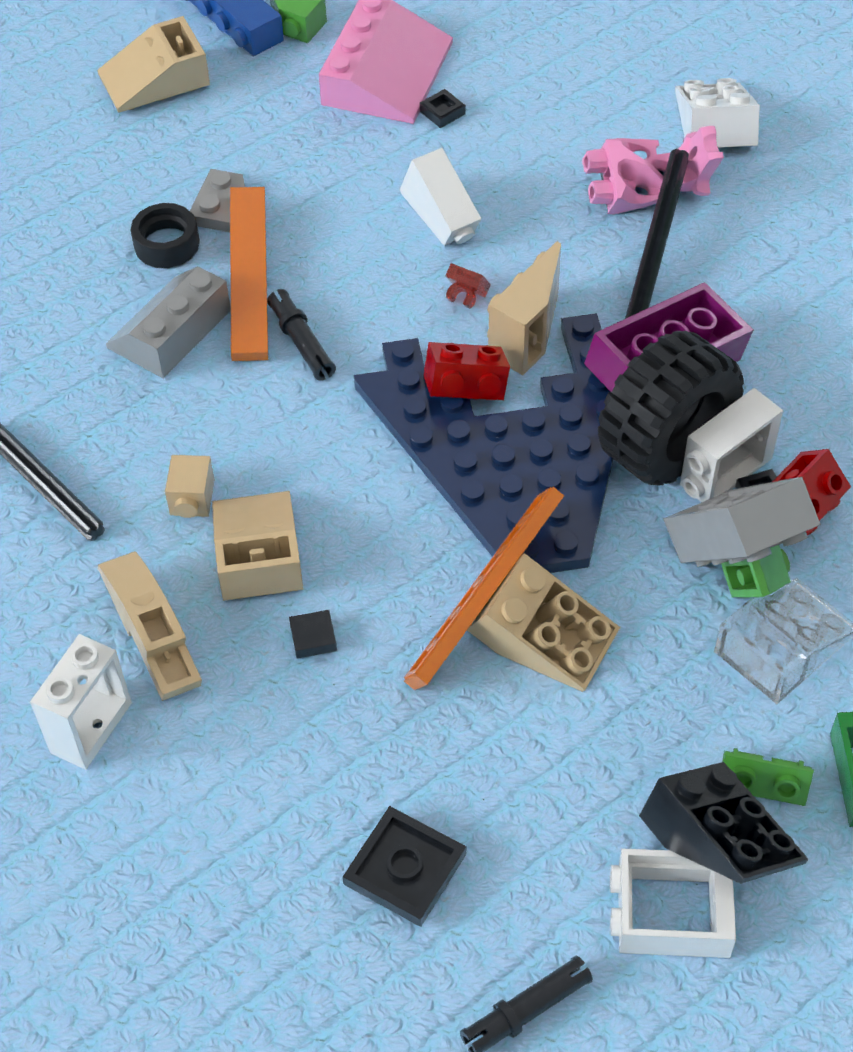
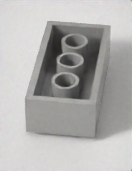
(743, 523)

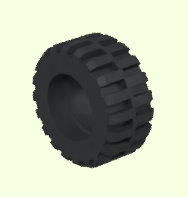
(663, 401)

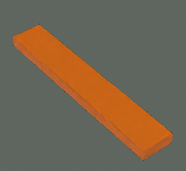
(248, 274)
(482, 589)

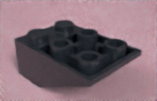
(719, 824)

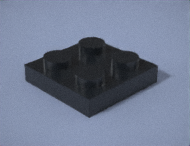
(404, 865)

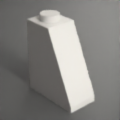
(440, 198)

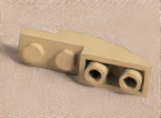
(151, 624)

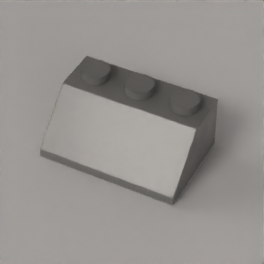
(173, 321)

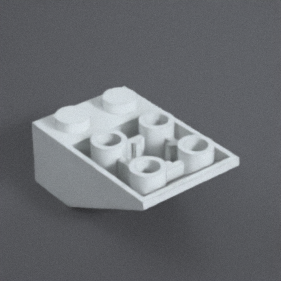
(719, 105)

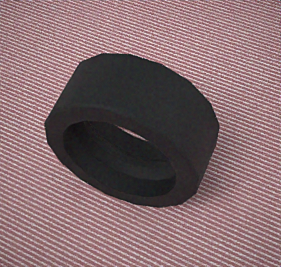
(161, 217)

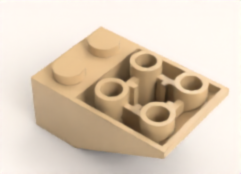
(156, 66)
(525, 310)
(256, 546)
(544, 625)

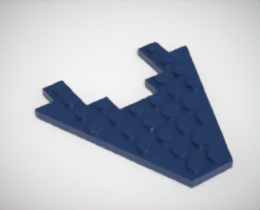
(503, 460)

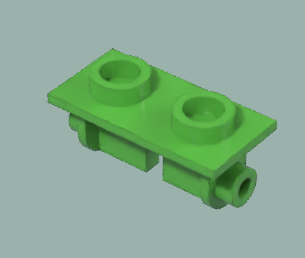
(771, 779)

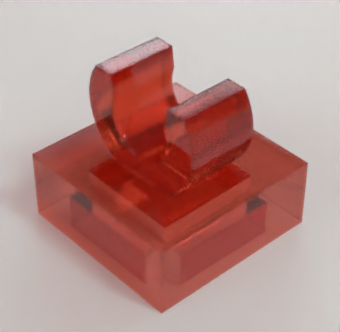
(466, 281)

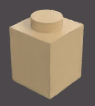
(189, 485)

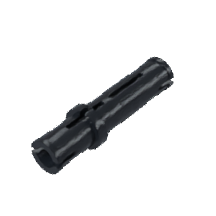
(294, 323)
(510, 1016)

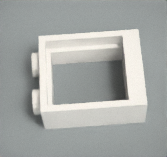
(730, 446)
(70, 710)
(671, 867)

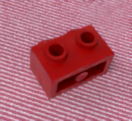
(466, 371)
(822, 479)

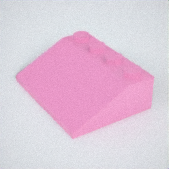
(383, 62)

